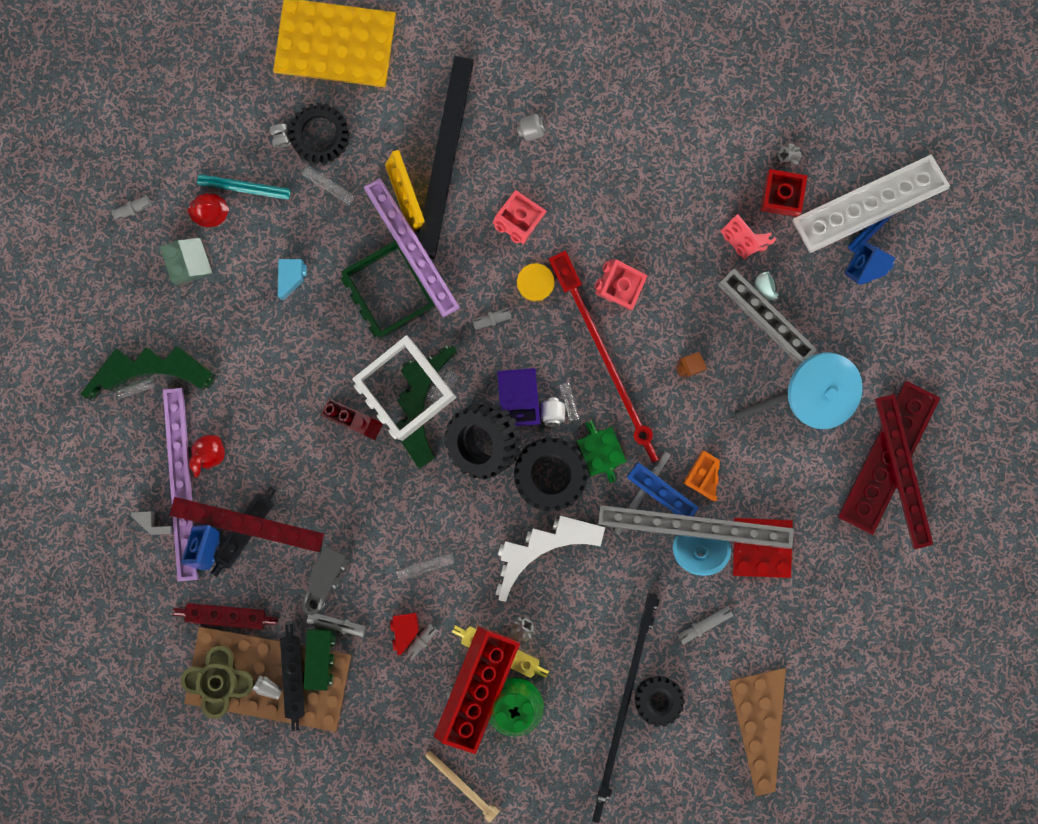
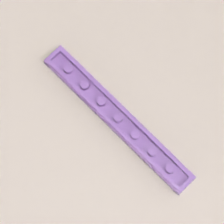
(411, 247)

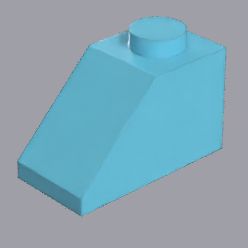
(290, 276)

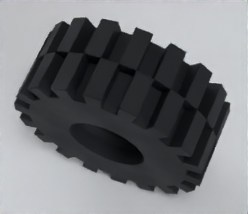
(663, 715)

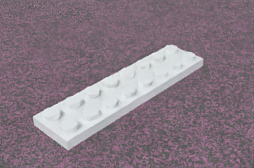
(871, 203)

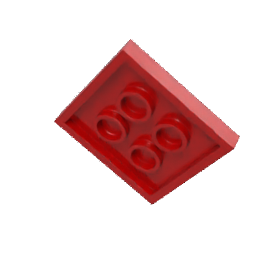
(759, 559)

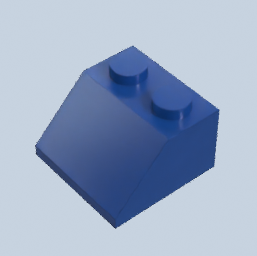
(869, 263)
(201, 547)

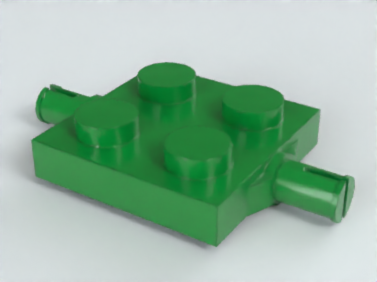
(601, 451)

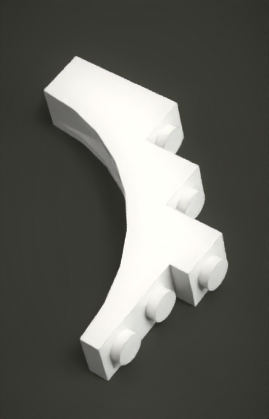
(518, 556)

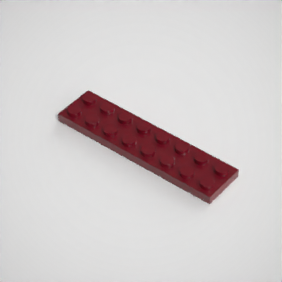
(876, 478)

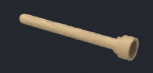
(489, 811)

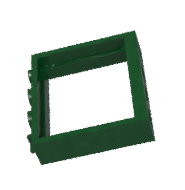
(357, 298)

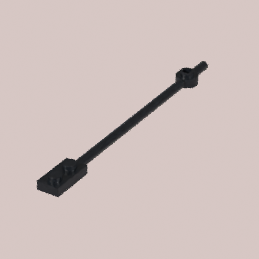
(646, 623)

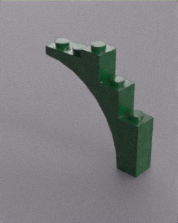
(414, 402)

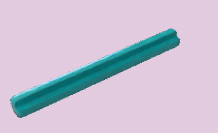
(241, 186)

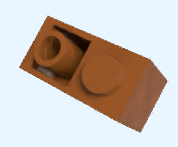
(690, 365)

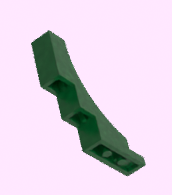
(121, 368)

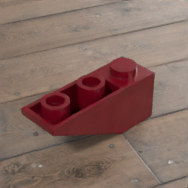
(351, 419)

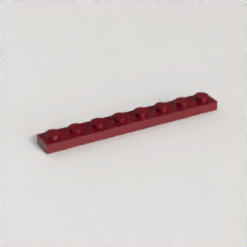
(904, 471)
(247, 524)

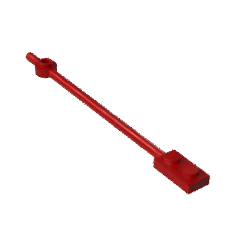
(570, 282)

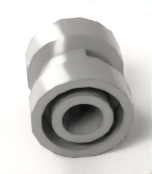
(280, 135)

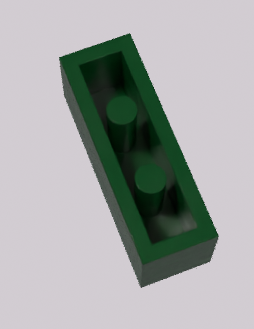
(319, 659)

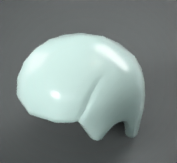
(765, 286)

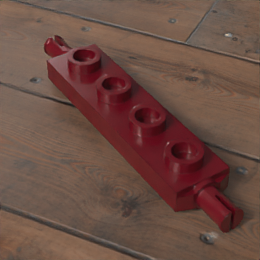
(225, 616)

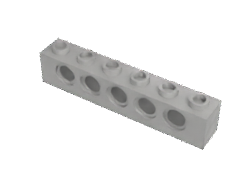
(767, 317)

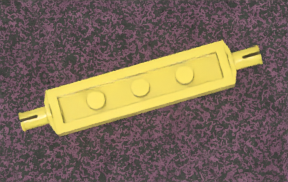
(522, 662)

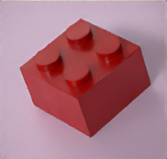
(783, 193)

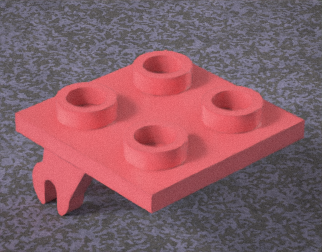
(744, 239)

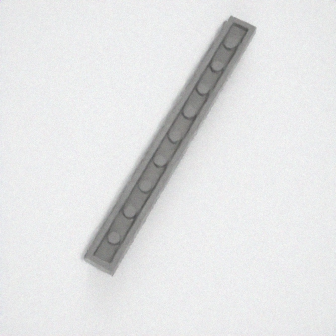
(696, 527)

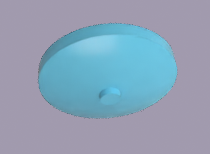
(825, 390)

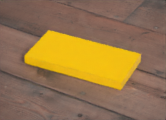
(404, 190)

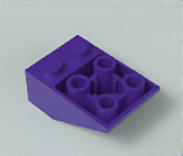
(519, 395)

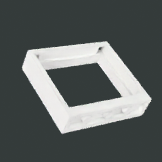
(372, 402)

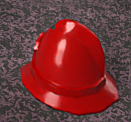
(208, 210)

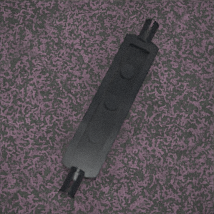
(237, 541)
(292, 677)

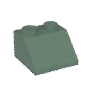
(186, 260)

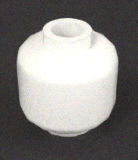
(552, 412)

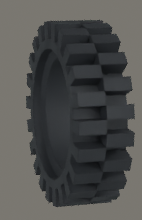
(303, 118)

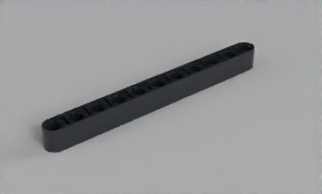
(445, 154)

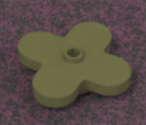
(202, 681)

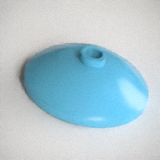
(715, 554)

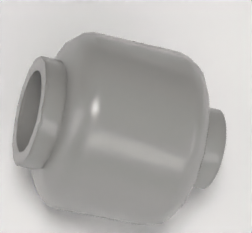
(531, 127)

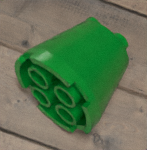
(527, 698)

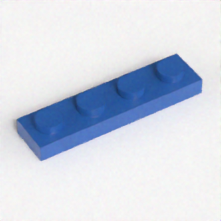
(661, 491)

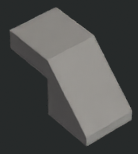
(147, 521)

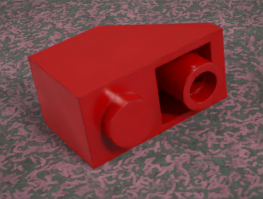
(405, 630)

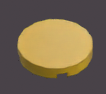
(535, 282)

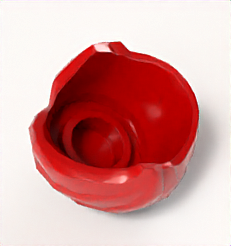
(206, 453)

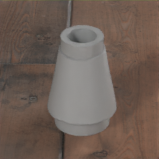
(267, 688)

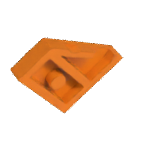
(704, 475)

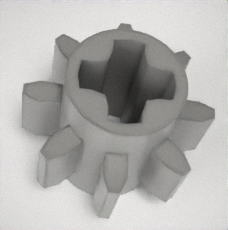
(789, 155)
(522, 629)

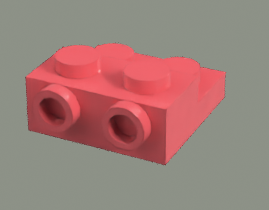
(518, 217)
(620, 283)

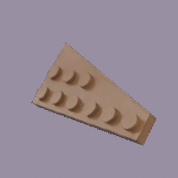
(759, 715)

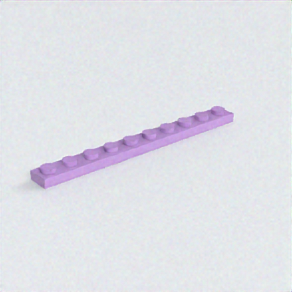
(179, 473)

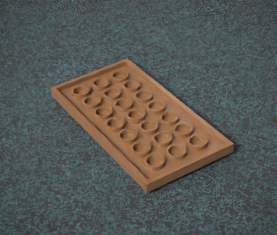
(263, 658)

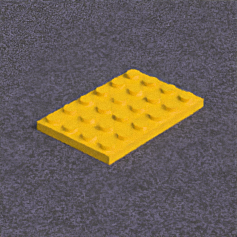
(334, 42)

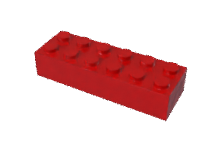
(476, 690)

